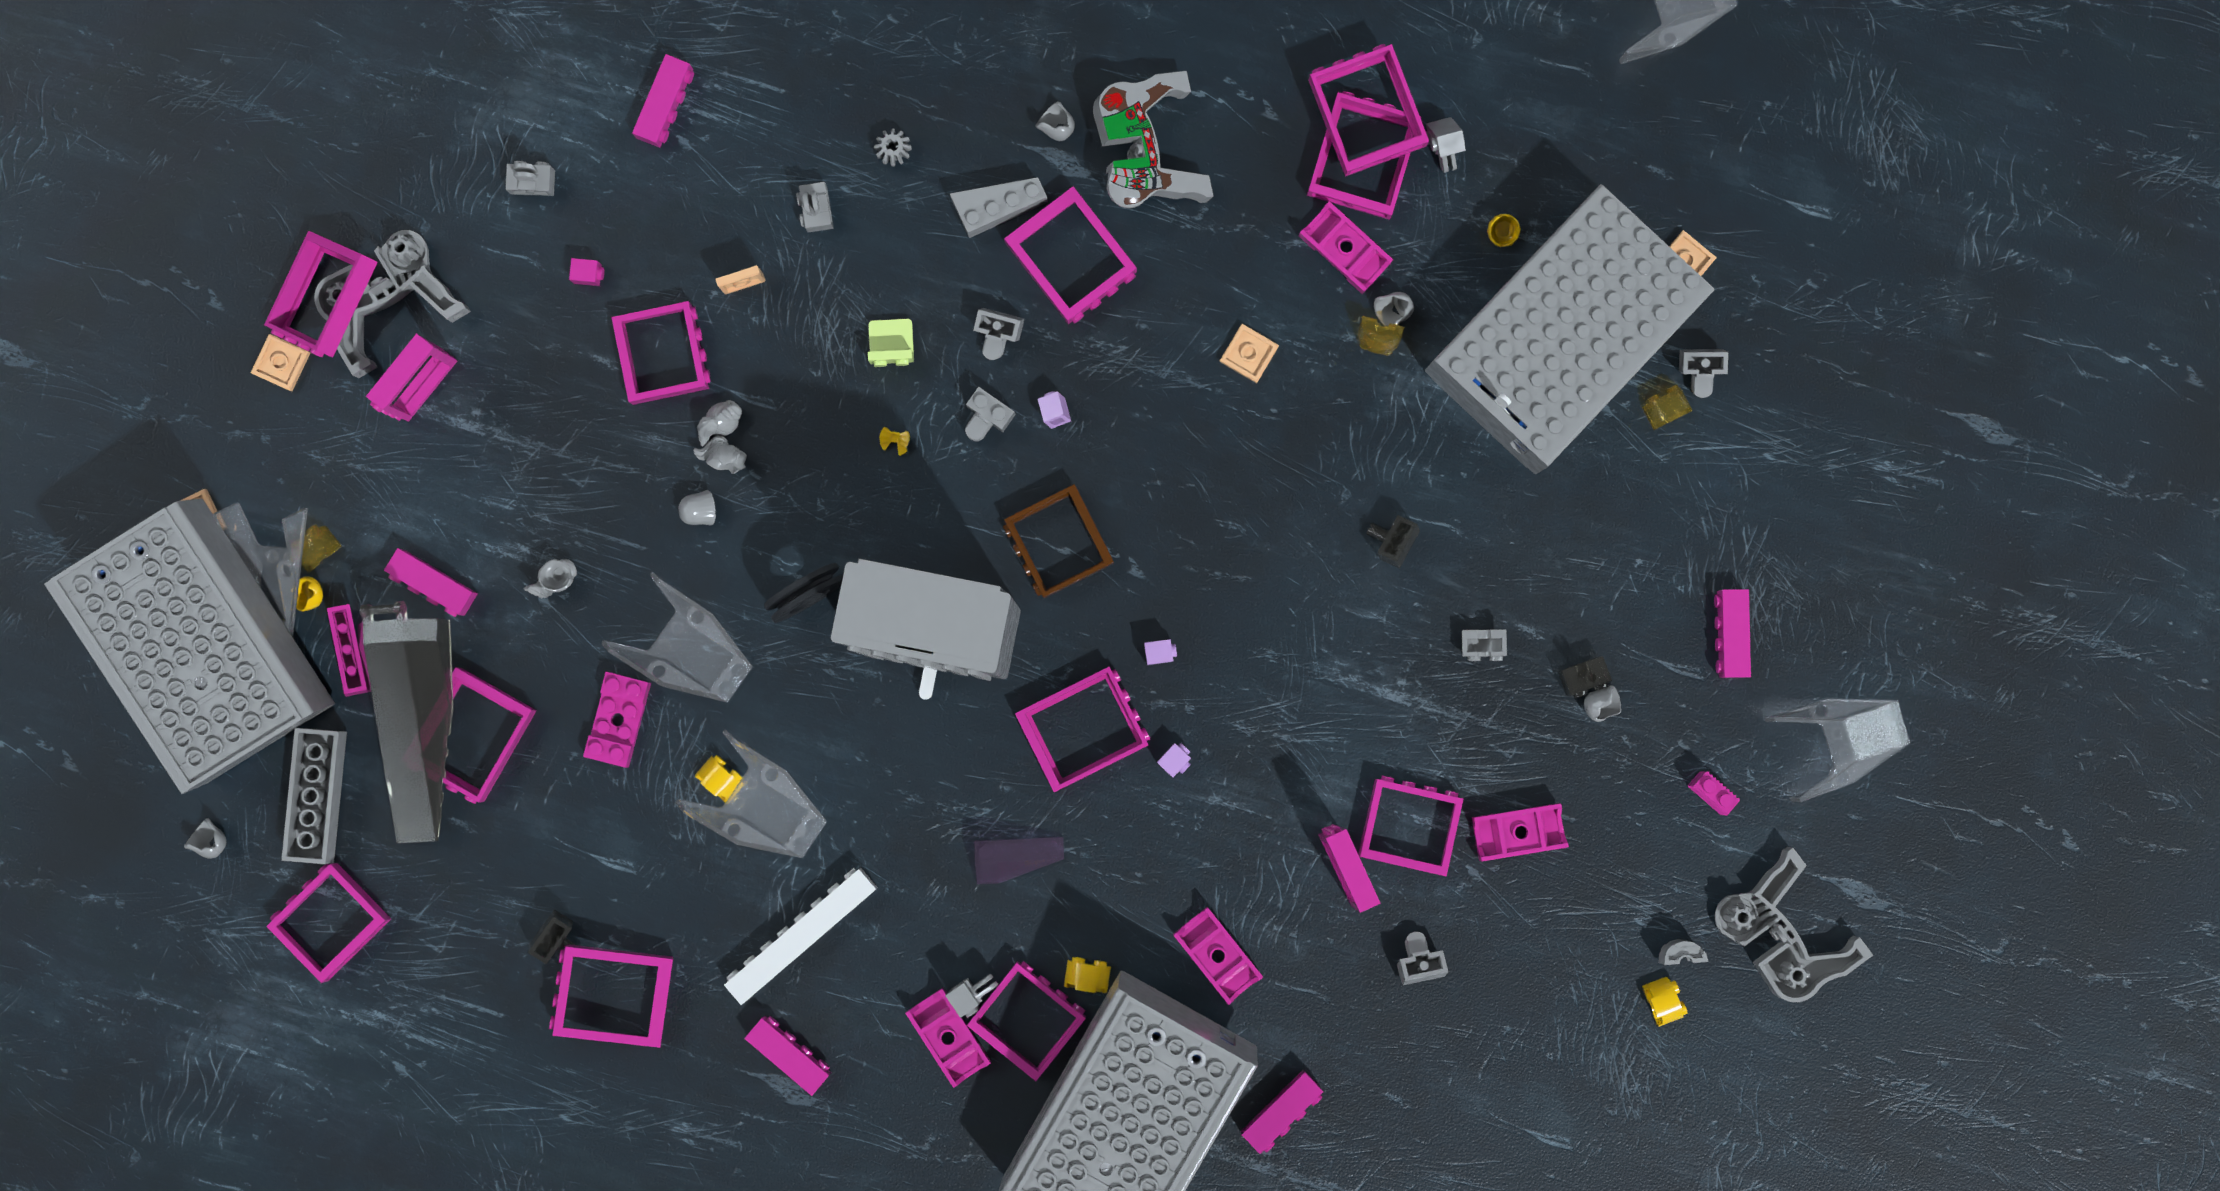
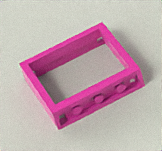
(626, 360)
(402, 371)
(1409, 787)
(1348, 868)
(354, 946)
(1003, 1047)

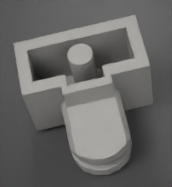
(1446, 140)
(530, 179)
(815, 207)
(998, 329)
(1703, 366)
(988, 413)
(1420, 964)
(965, 996)

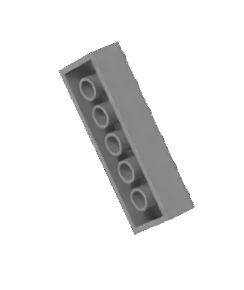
(314, 796)

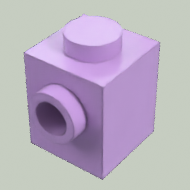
(1054, 409)
(1160, 652)
(1175, 759)

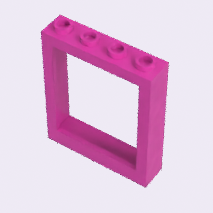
(1361, 61)
(1369, 108)
(296, 287)
(1093, 299)
(1040, 748)
(456, 784)
(659, 1003)

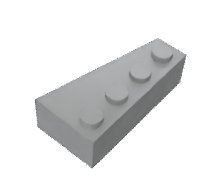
(996, 204)

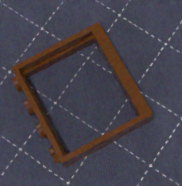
(1021, 550)

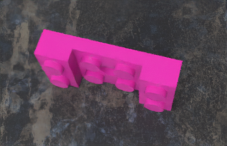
(1362, 263)
(612, 742)
(1497, 837)
(1205, 935)
(958, 1059)

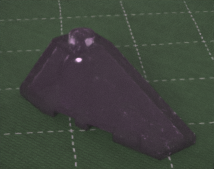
(1009, 858)

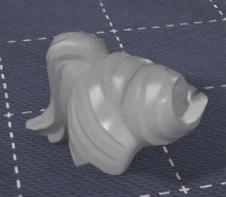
(719, 421)
(721, 455)
(553, 577)

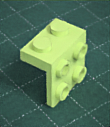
(891, 342)

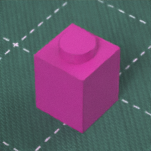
(586, 272)

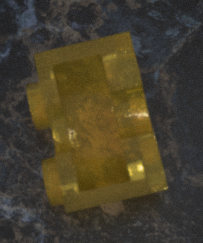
(1379, 338)
(1666, 408)
(318, 545)

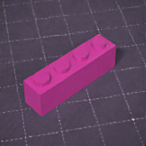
(663, 101)
(431, 582)
(1733, 633)
(347, 650)
(788, 1055)
(1281, 1112)

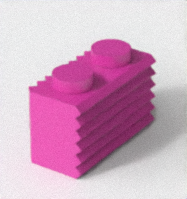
(1713, 793)

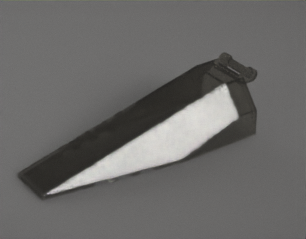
(412, 710)

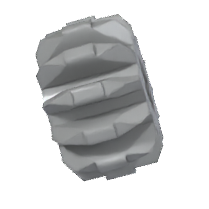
(887, 153)

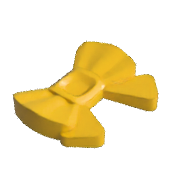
(902, 440)

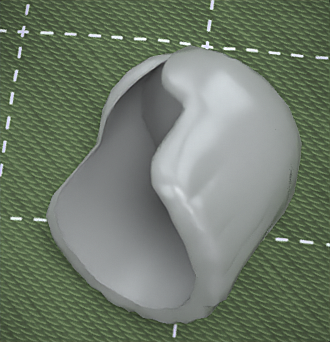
(1056, 115)
(1384, 304)
(698, 509)
(1602, 703)
(200, 840)

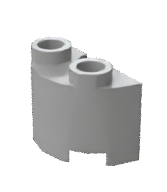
(1484, 644)
(1677, 949)

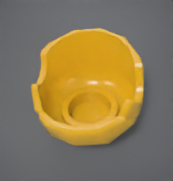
(1503, 230)
(309, 594)

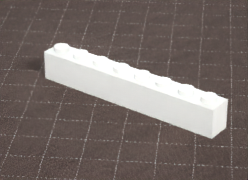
(800, 936)

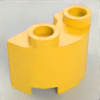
(717, 778)
(1087, 976)
(1664, 1001)

